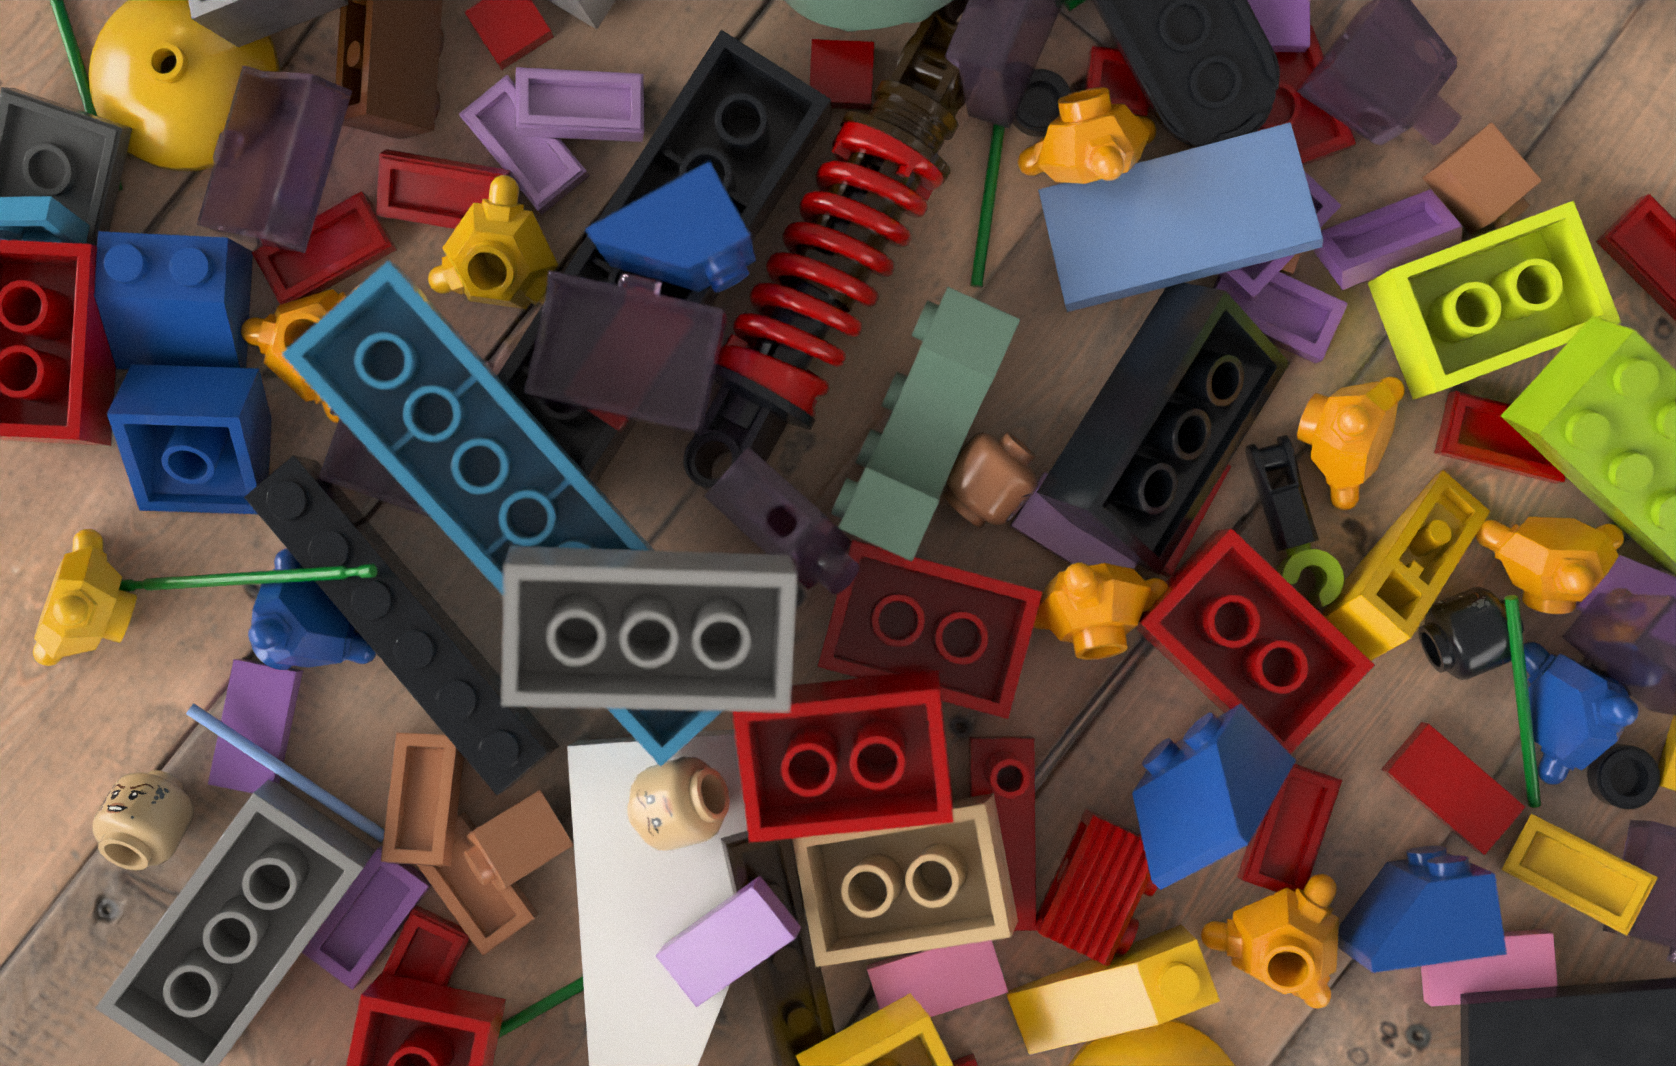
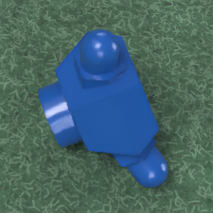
(302, 625)
(1573, 711)

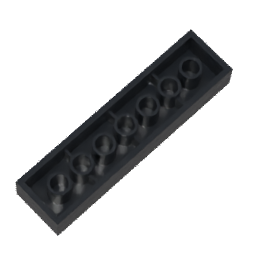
(756, 133)

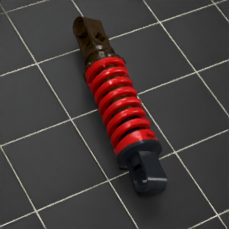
(881, 172)

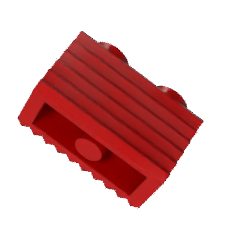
(1097, 890)

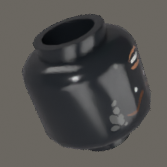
(1467, 634)

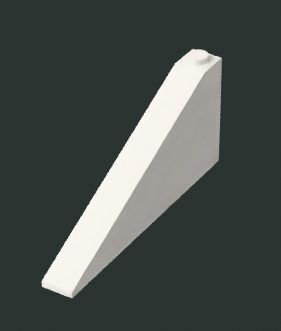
(639, 901)

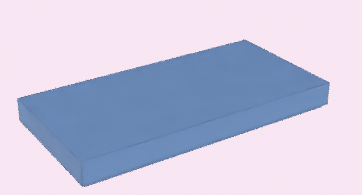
(1181, 218)

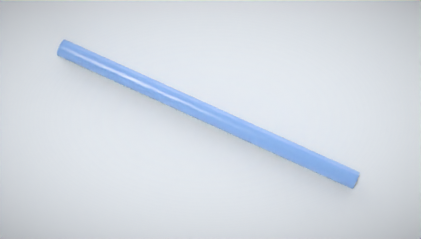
(286, 772)

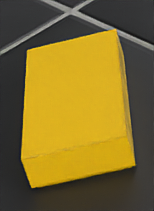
(1579, 874)

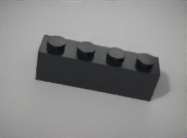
(1165, 424)

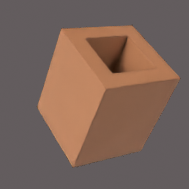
(1483, 181)
(516, 842)

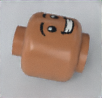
(991, 479)

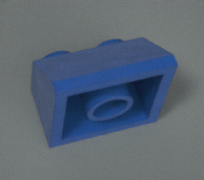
(679, 235)
(173, 299)
(193, 436)
(1207, 793)
(1424, 913)

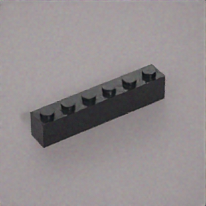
(402, 623)

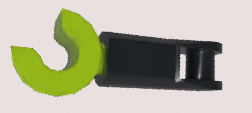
(1292, 522)

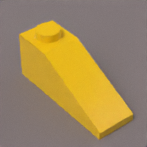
(1407, 568)
(1139, 990)

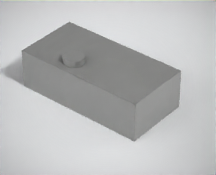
(647, 629)
(235, 928)

